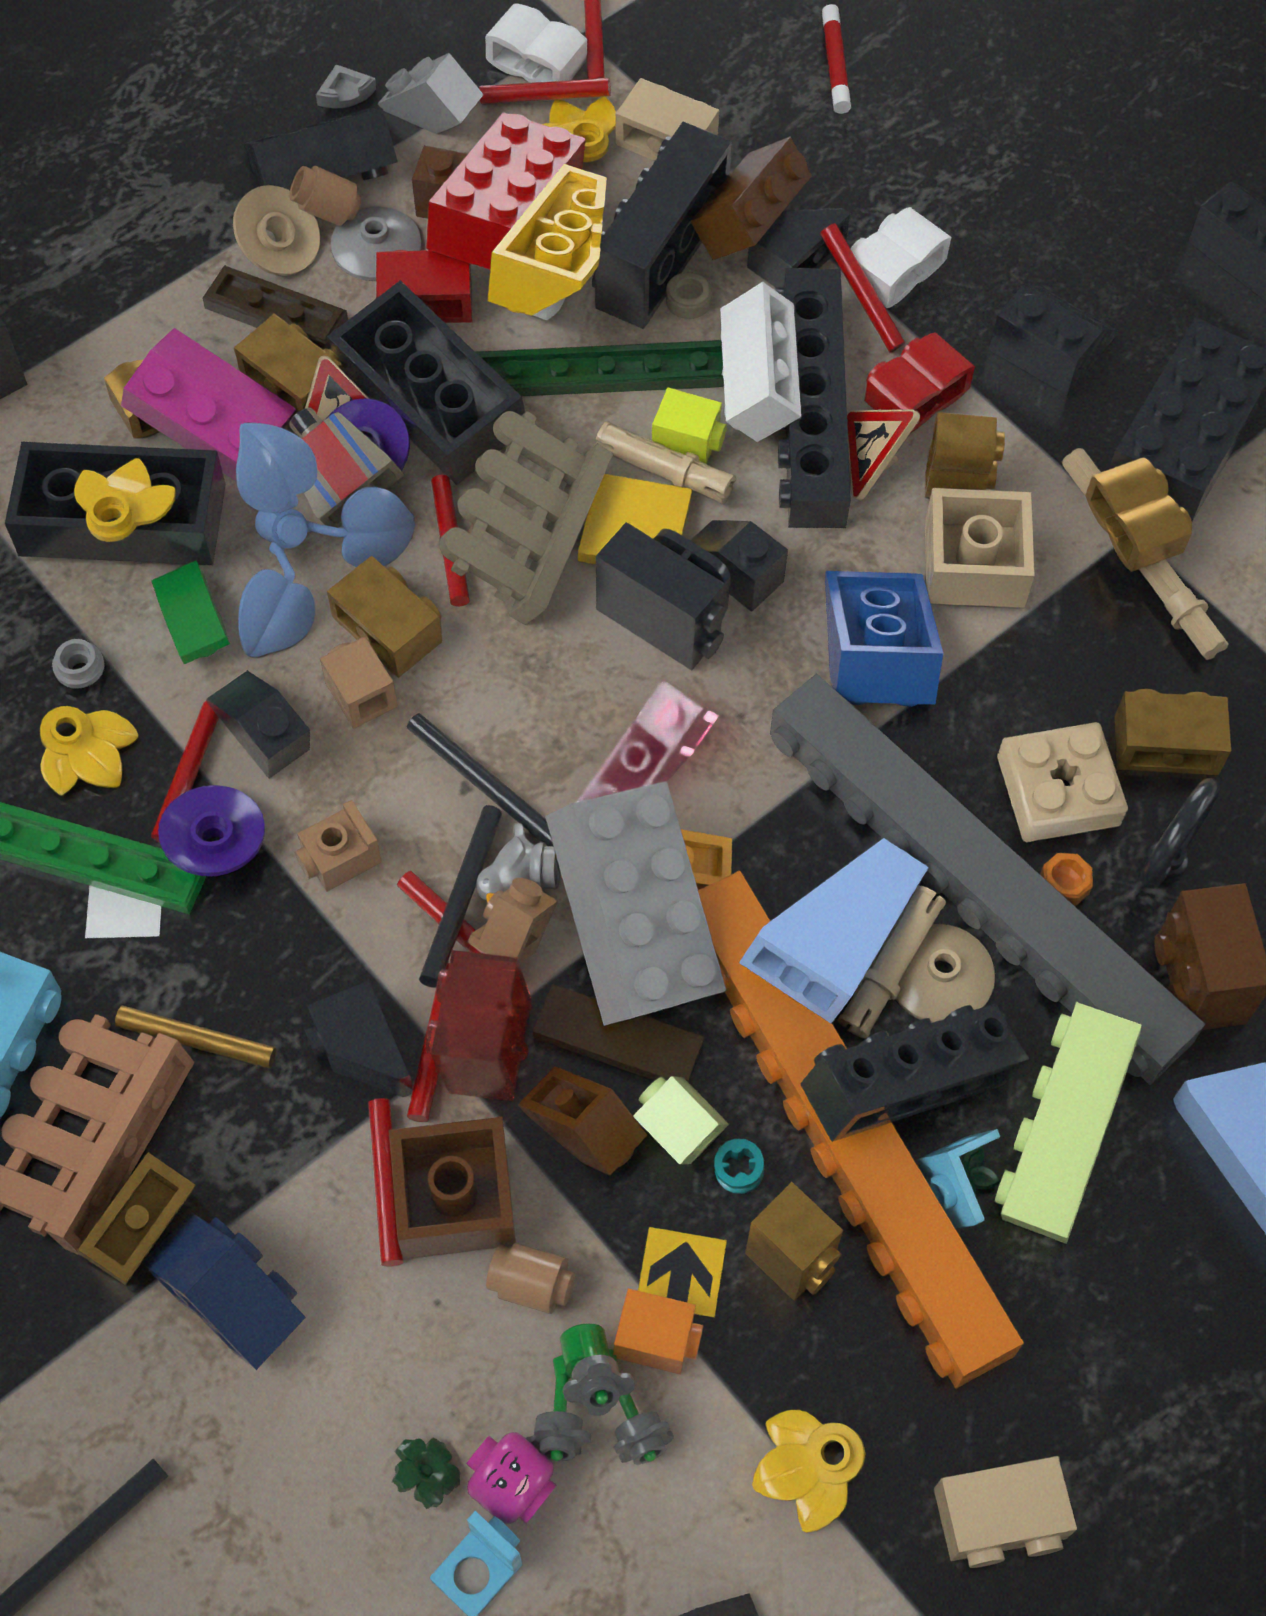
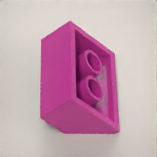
(200, 398)

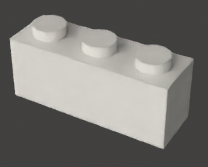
(760, 362)

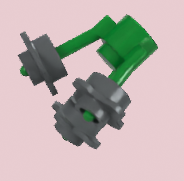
(597, 1386)

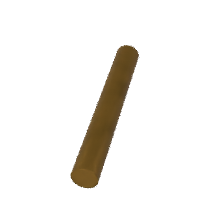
(196, 1036)

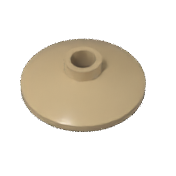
(294, 230)
(937, 994)

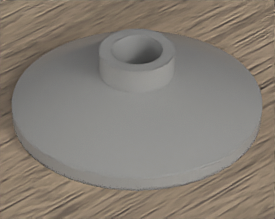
(370, 232)

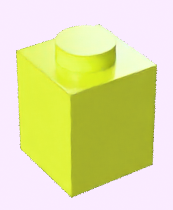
(689, 424)

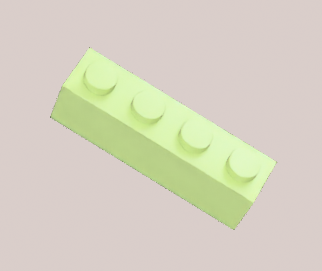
(1069, 1123)

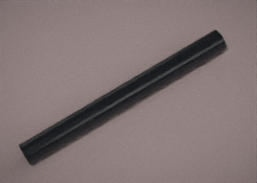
(480, 777)
(460, 896)
(81, 1538)

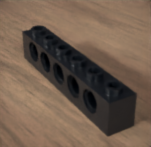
(825, 497)

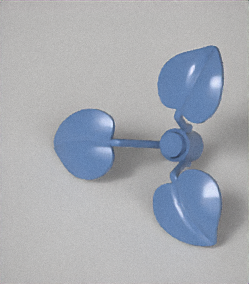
(269, 474)

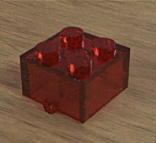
(480, 1025)

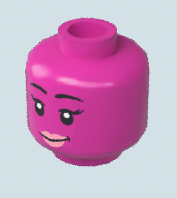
(510, 1477)

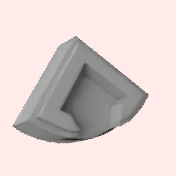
(345, 88)

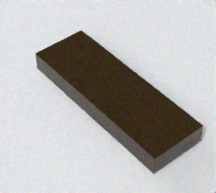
(255, 300)
(634, 1045)

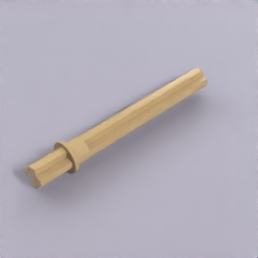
(1178, 599)

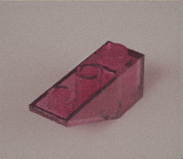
(655, 742)

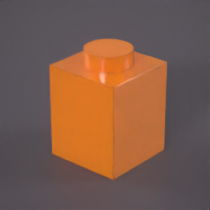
(657, 1331)

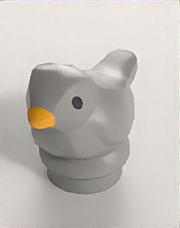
(520, 860)

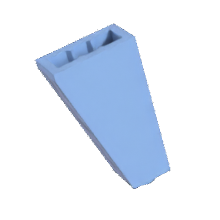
(835, 931)
(1230, 1123)

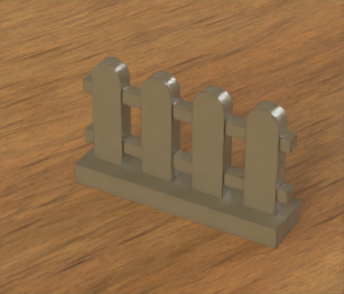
(564, 509)

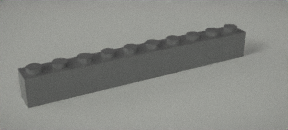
(979, 873)

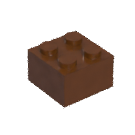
(1214, 955)
(451, 1188)

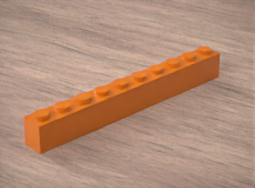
(873, 1168)

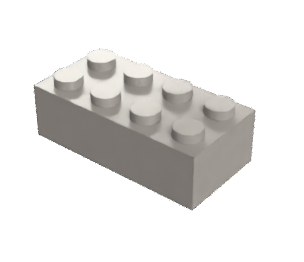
(635, 902)

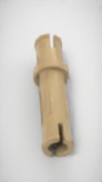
(674, 466)
(891, 962)

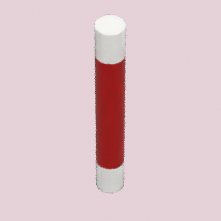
(836, 59)

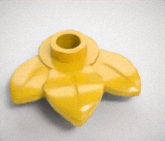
(592, 124)
(124, 496)
(88, 752)
(800, 1470)

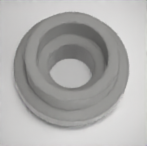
(76, 652)

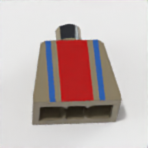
(344, 462)

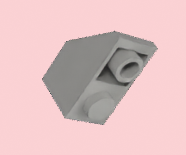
(431, 94)

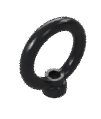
(1158, 861)

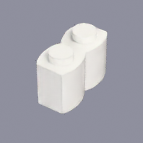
(534, 47)
(901, 254)

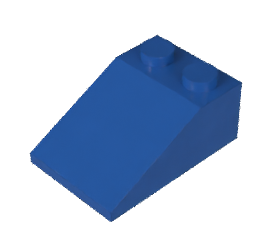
(882, 638)

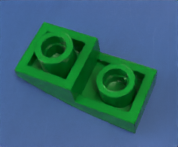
(190, 612)

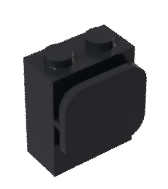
(664, 592)

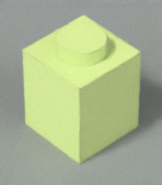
(679, 1118)

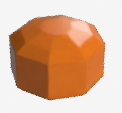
(1069, 876)

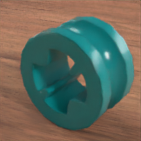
(737, 1149)

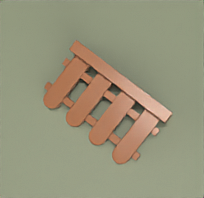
(112, 1142)

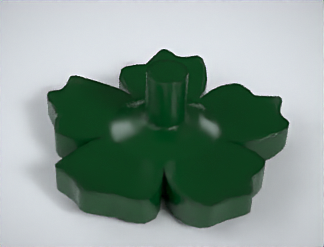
(427, 1470)

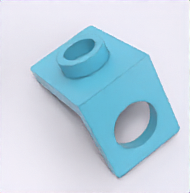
(949, 1180)
(494, 1546)

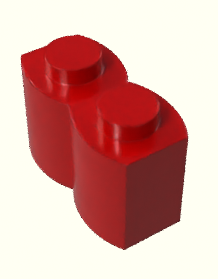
(921, 379)

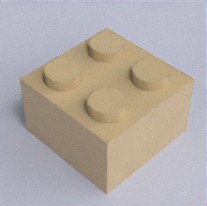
(979, 547)

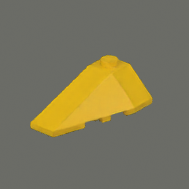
(551, 245)

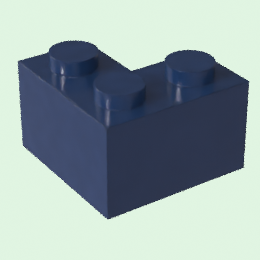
(224, 1286)

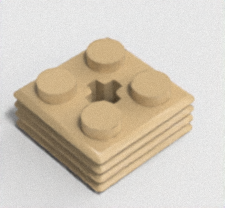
(1044, 804)

